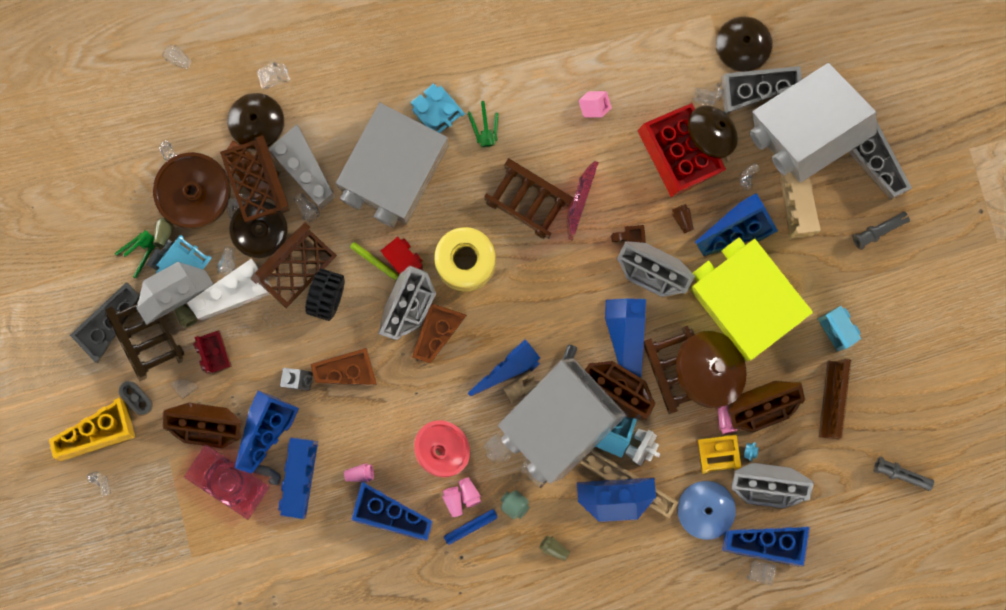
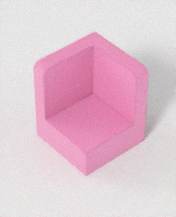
(595, 104)

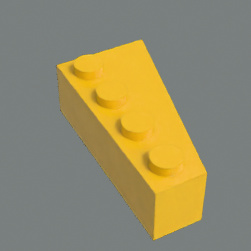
(102, 429)

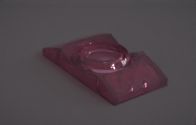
(580, 198)
(231, 486)

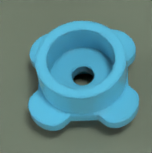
(751, 451)

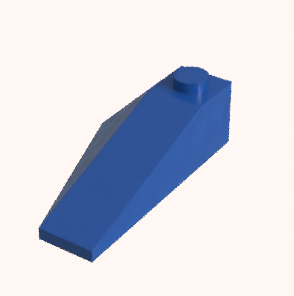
(746, 220)
(626, 329)
(515, 363)
(264, 425)

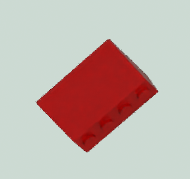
(675, 154)

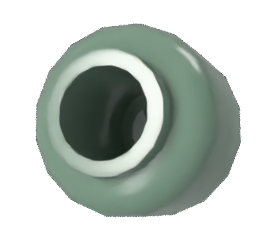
(514, 504)

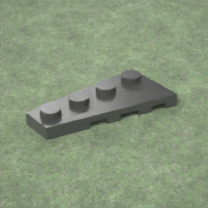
(96, 332)

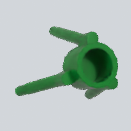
(486, 138)
(145, 240)

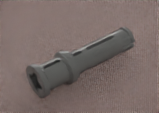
(873, 234)
(895, 471)

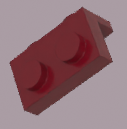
(212, 352)

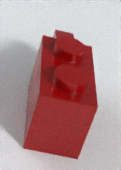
(400, 256)

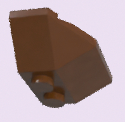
(624, 388)
(766, 405)
(202, 424)

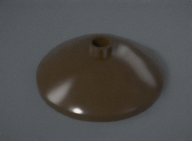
(742, 55)
(268, 121)
(712, 131)
(257, 244)

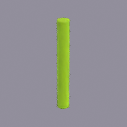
(373, 260)

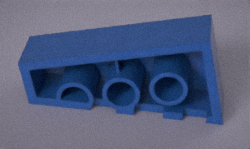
(385, 513)

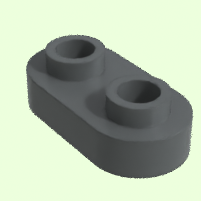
(136, 398)

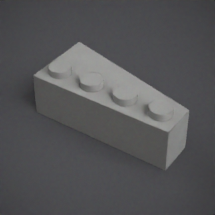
(750, 87)
(300, 163)
(881, 164)

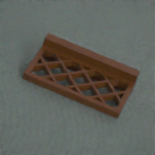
(270, 173)
(279, 258)
(834, 399)

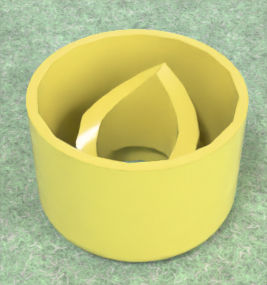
(469, 279)

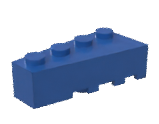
(298, 478)
(769, 544)

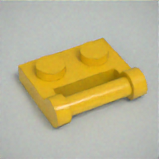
(719, 447)

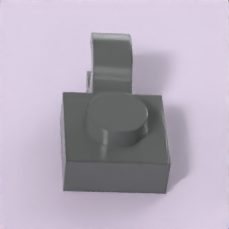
(158, 254)

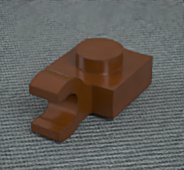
(631, 234)

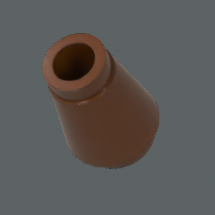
(683, 217)

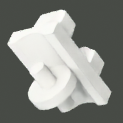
(647, 446)

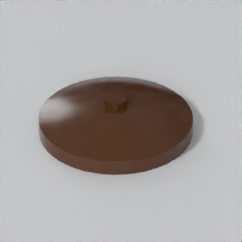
(191, 190)
(711, 369)

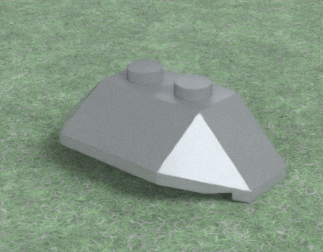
(654, 269)
(170, 290)
(407, 303)
(771, 485)

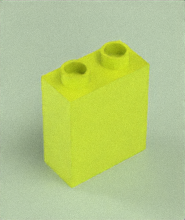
(749, 298)

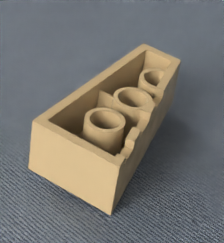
(799, 207)

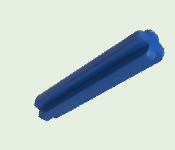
(470, 527)

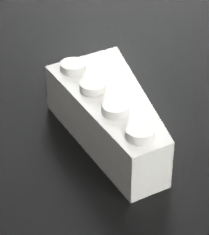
(229, 292)

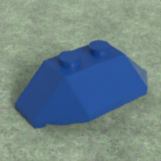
(616, 498)

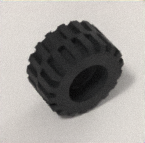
(324, 294)

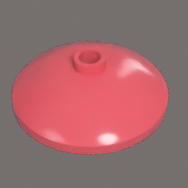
(448, 441)

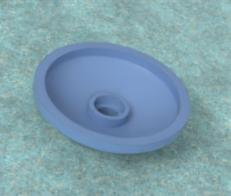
(693, 505)

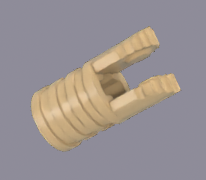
(517, 389)

